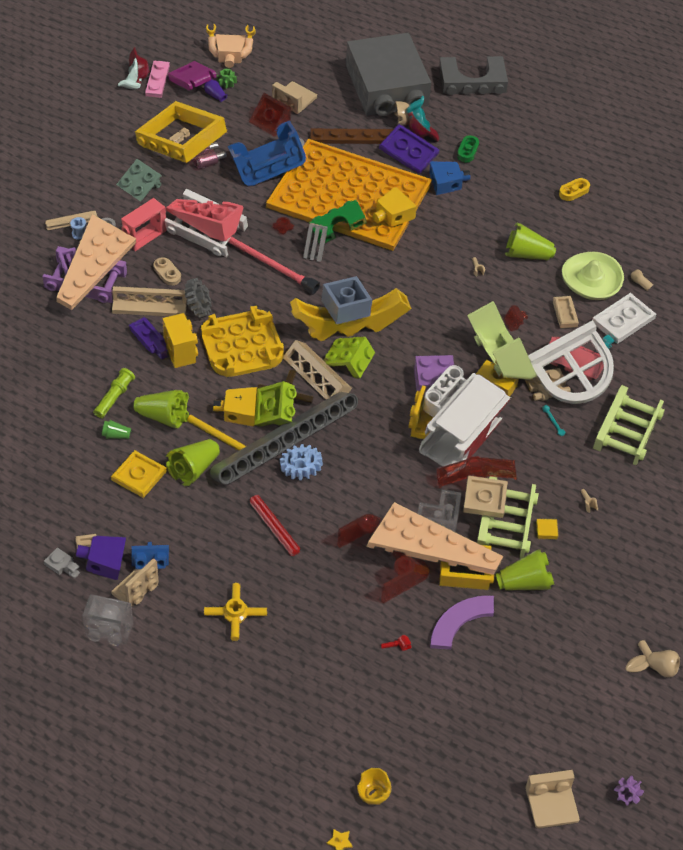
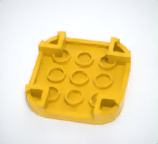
(242, 342)

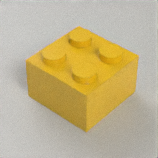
(180, 340)

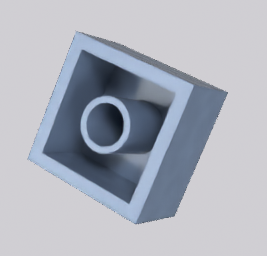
(346, 300)

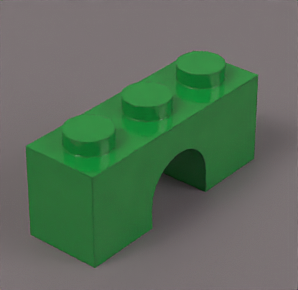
(349, 213)

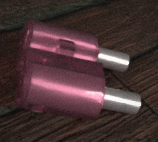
(208, 156)

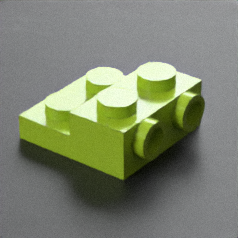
(275, 404)

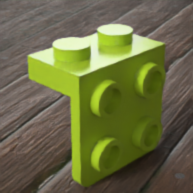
(352, 352)

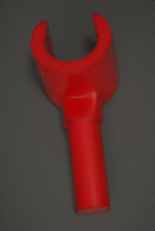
(403, 641)

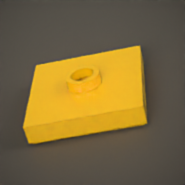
(139, 474)

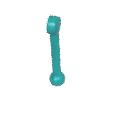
(561, 432)

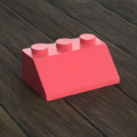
(582, 357)

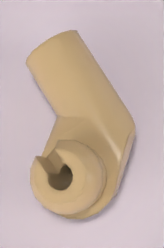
(637, 276)

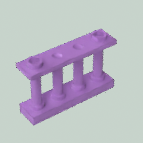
(99, 293)

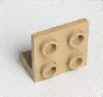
(293, 95)
(137, 584)
(552, 799)

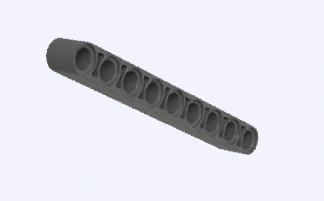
(277, 440)

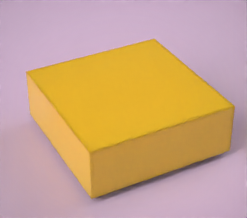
(547, 529)

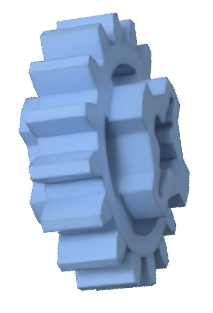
(299, 462)

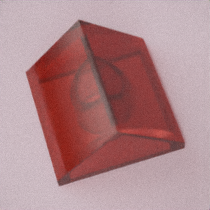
(270, 114)

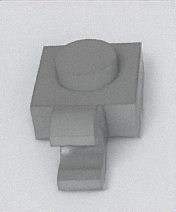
(60, 561)

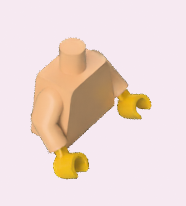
(230, 48)

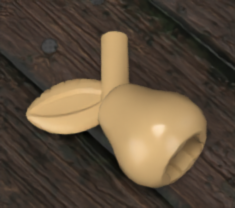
(664, 662)

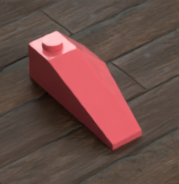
(214, 220)

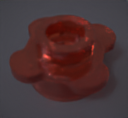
(283, 225)

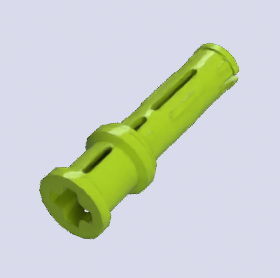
(118, 387)

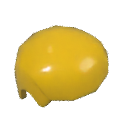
(374, 779)

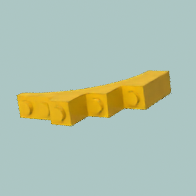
(321, 324)

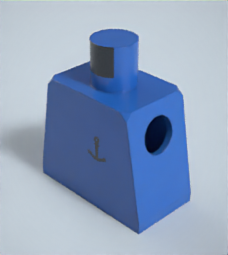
(447, 176)

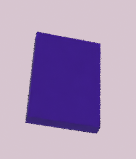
(409, 149)

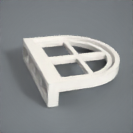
(563, 347)

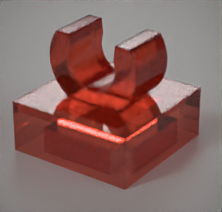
(515, 317)

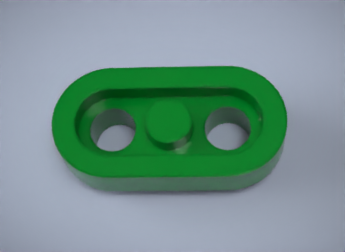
(468, 148)

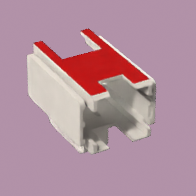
(460, 420)

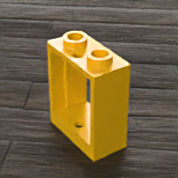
(464, 580)

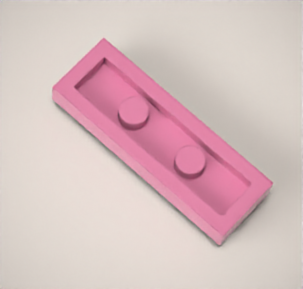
(157, 79)

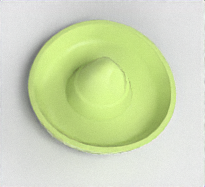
(593, 275)

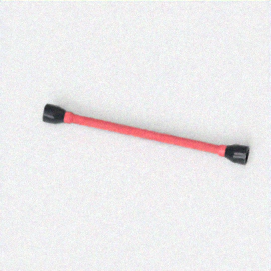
(309, 284)

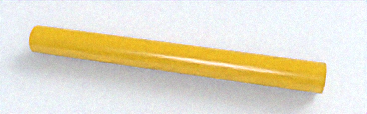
(216, 433)

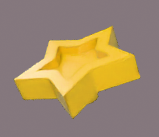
(340, 840)

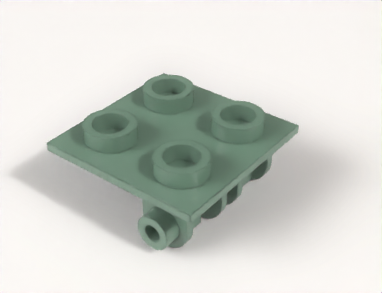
(139, 180)

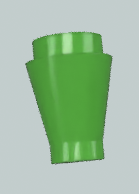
(114, 430)

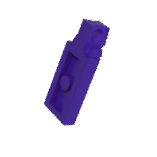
(149, 337)

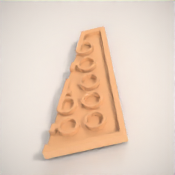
(95, 256)
(427, 540)

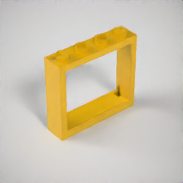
(213, 126)

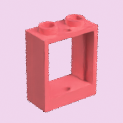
(150, 210)

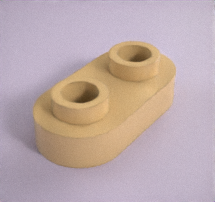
(167, 271)

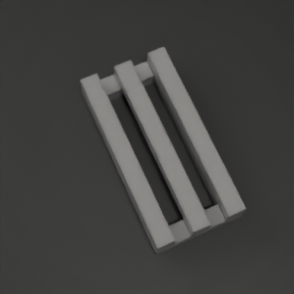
(312, 256)

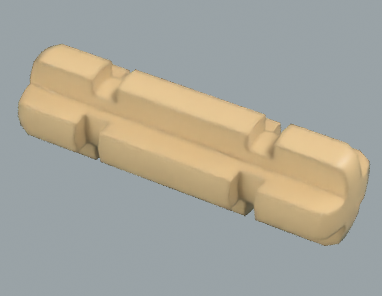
(179, 137)

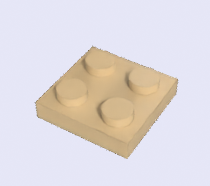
(485, 496)

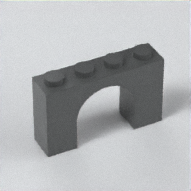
(456, 83)

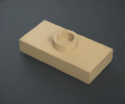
(565, 312)

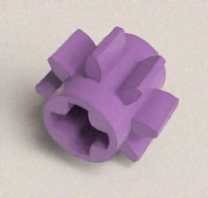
(634, 788)

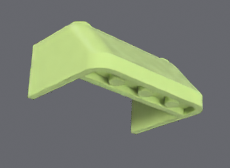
(506, 353)

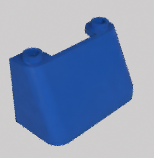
(270, 158)

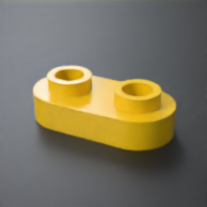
(572, 189)

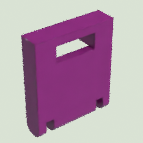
(192, 73)

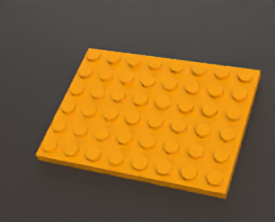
(338, 176)

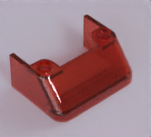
(409, 569)

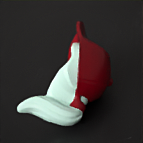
(137, 71)

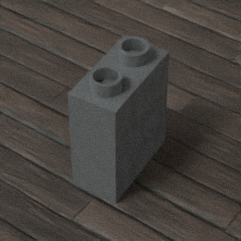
(387, 72)

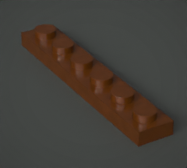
(349, 136)

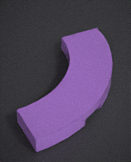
(458, 615)

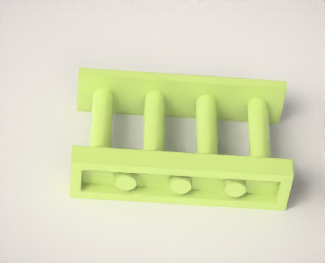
(616, 412)
(488, 522)

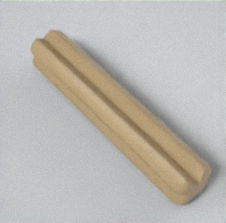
(65, 221)

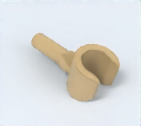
(478, 267)
(589, 502)

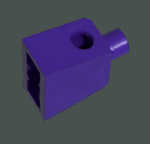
(103, 555)

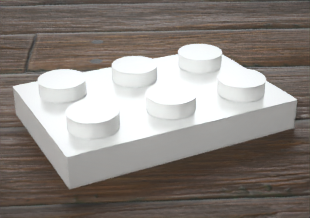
(624, 318)

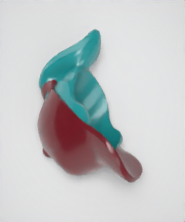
(418, 122)

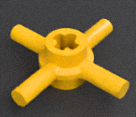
(235, 611)

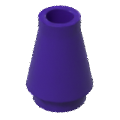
(214, 89)

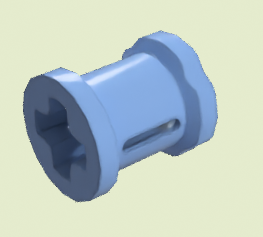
(78, 225)

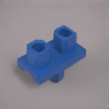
(144, 554)

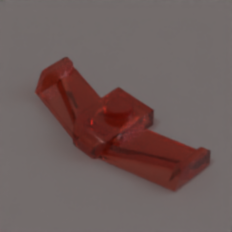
(476, 467)

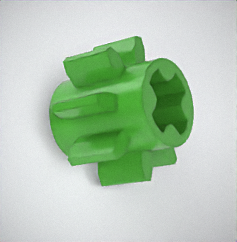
(227, 78)

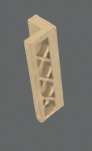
(149, 304)
(317, 363)

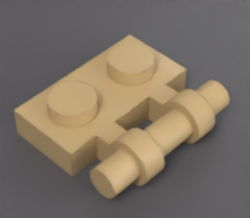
(535, 385)

